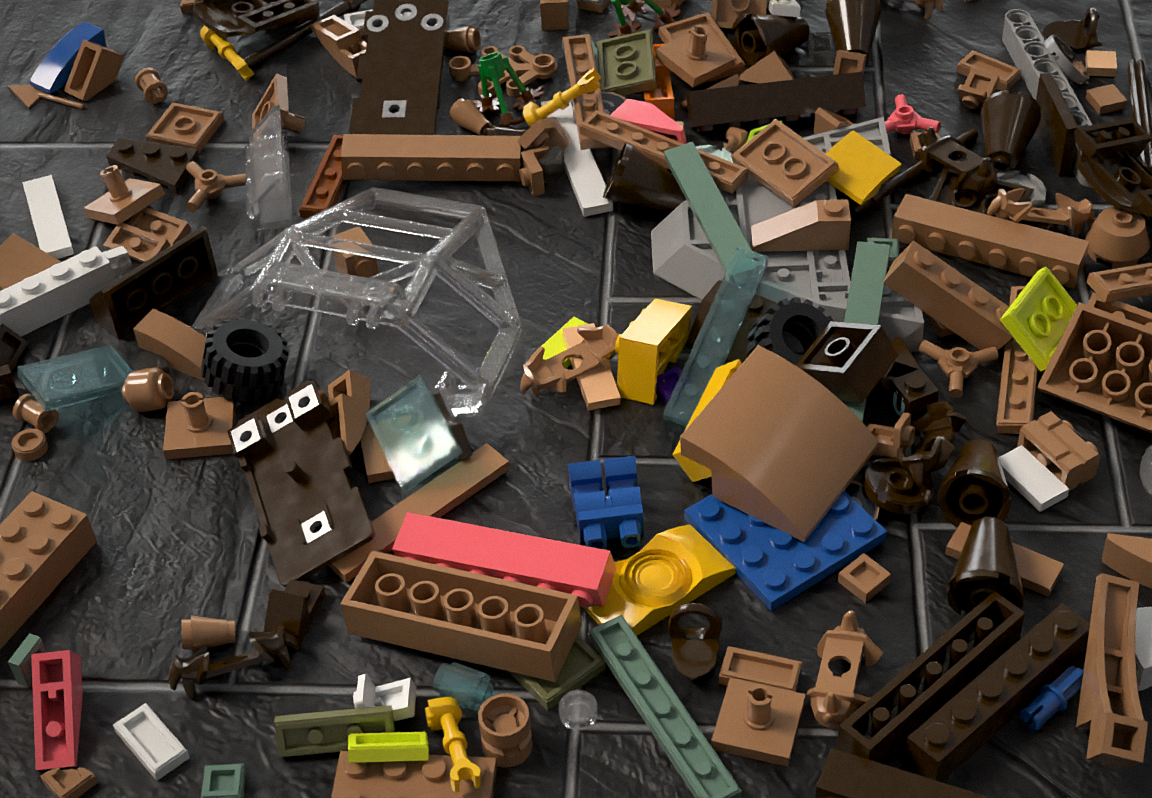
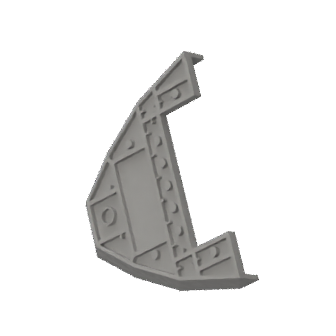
(822, 276)

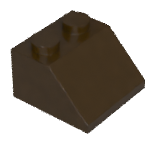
(756, 309)
(849, 359)

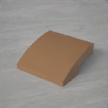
(147, 234)

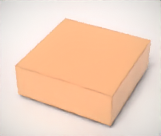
(1101, 63)

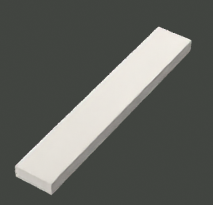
(581, 168)

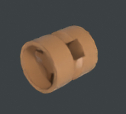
(505, 729)

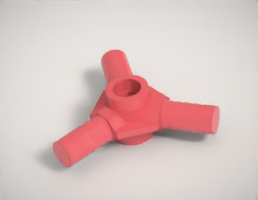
(905, 119)

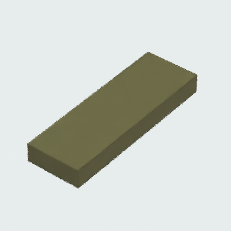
(329, 729)

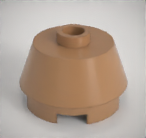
(1118, 237)

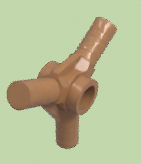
(210, 184)
(957, 363)

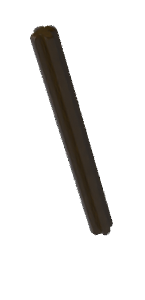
(1140, 103)

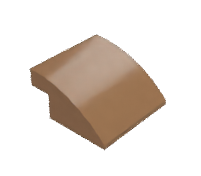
(1105, 362)
(778, 444)

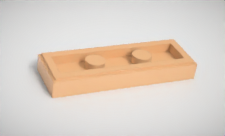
(596, 385)

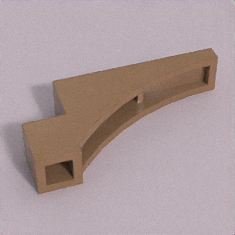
(1109, 683)

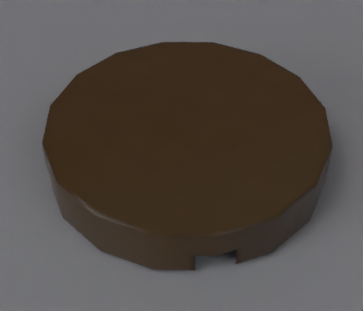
(894, 488)

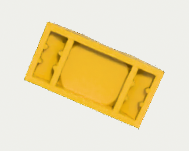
(661, 577)

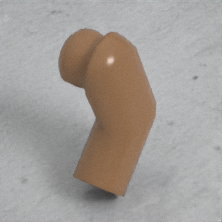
(736, 139)

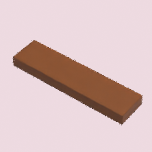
(327, 182)

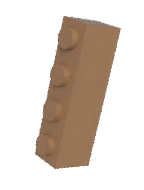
(948, 297)

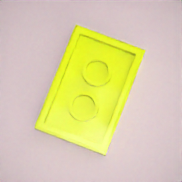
(1040, 317)

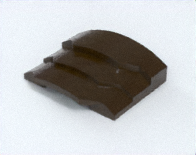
(250, 16)
(1113, 166)

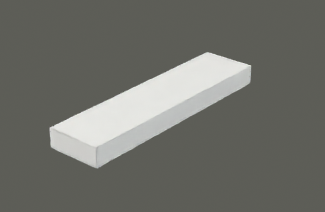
(48, 217)

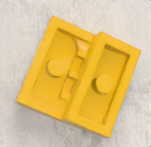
(861, 167)

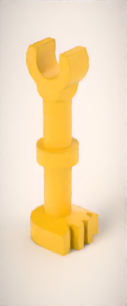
(226, 51)
(560, 100)
(445, 715)

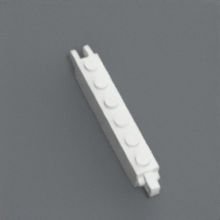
(60, 289)

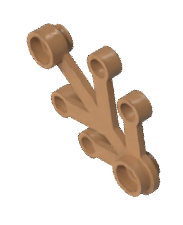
(538, 66)

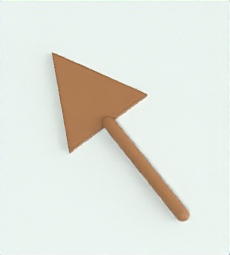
(30, 95)

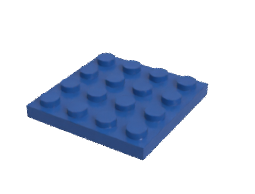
(776, 562)

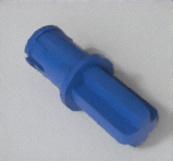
(1053, 698)

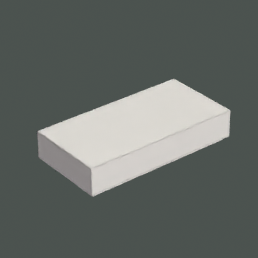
(1032, 479)
(151, 741)

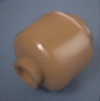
(148, 389)

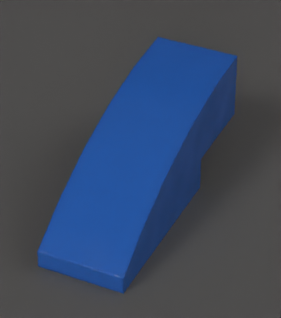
(58, 63)

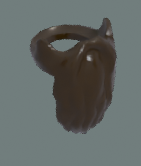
(1076, 33)
(694, 648)

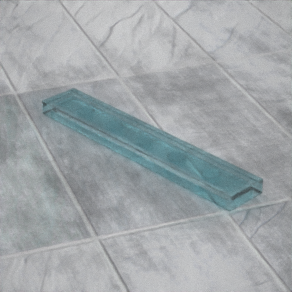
(716, 333)

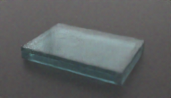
(75, 377)
(413, 433)

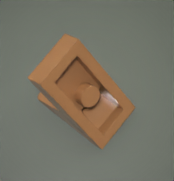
(544, 133)

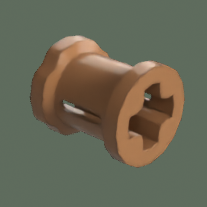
(152, 81)
(30, 410)

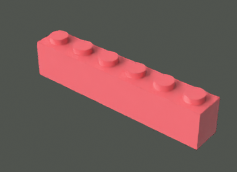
(508, 556)

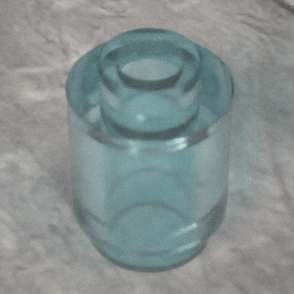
(464, 684)

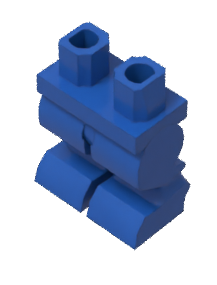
(611, 514)

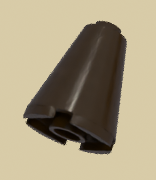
(853, 24)
(763, 33)
(1008, 127)
(642, 182)
(974, 486)
(985, 567)

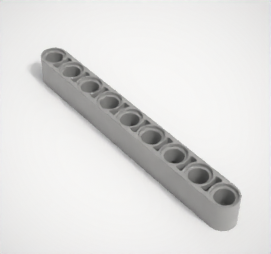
(1030, 55)

